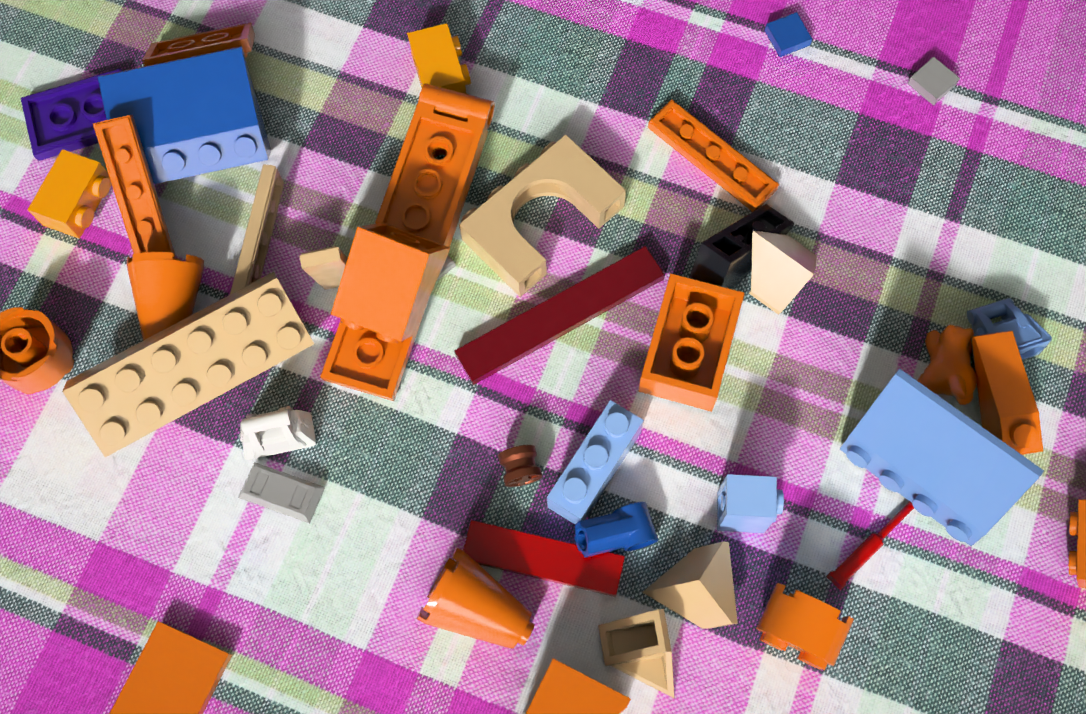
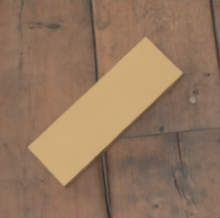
(325, 266)

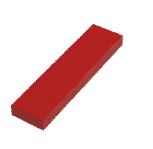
(543, 558)

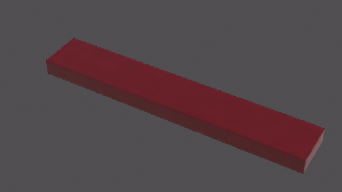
(559, 315)

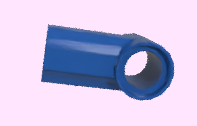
(624, 528)

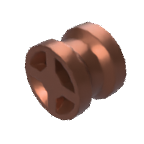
(520, 465)

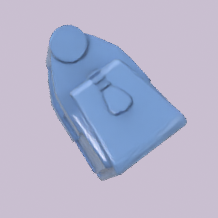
(1027, 332)

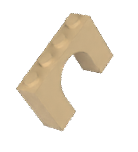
(560, 172)

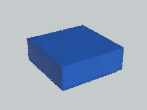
(788, 34)

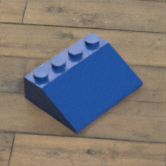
(191, 113)

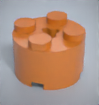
(32, 350)
(805, 626)

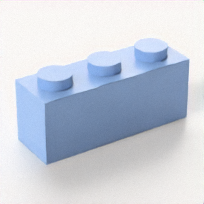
(595, 463)

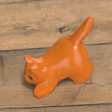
(950, 364)

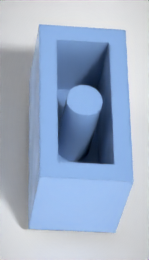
(748, 503)

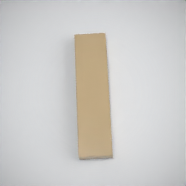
(259, 228)

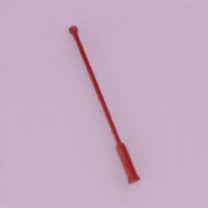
(866, 550)

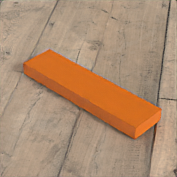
(713, 156)
(133, 185)

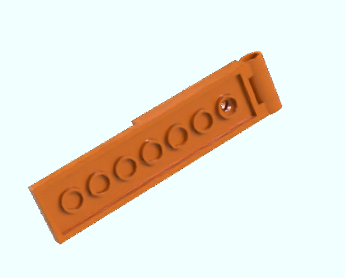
(424, 200)

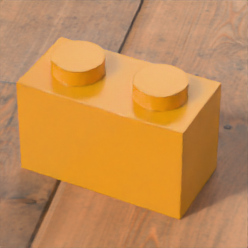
(437, 58)
(70, 194)

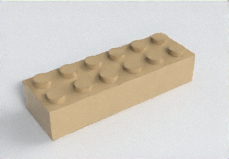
(187, 364)

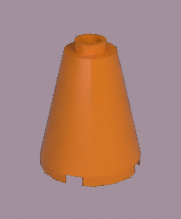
(163, 288)
(475, 605)

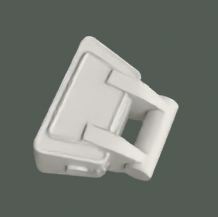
(276, 432)

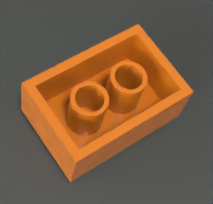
(691, 342)

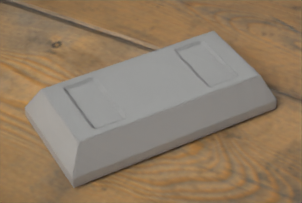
(281, 492)

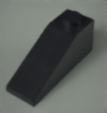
(728, 254)

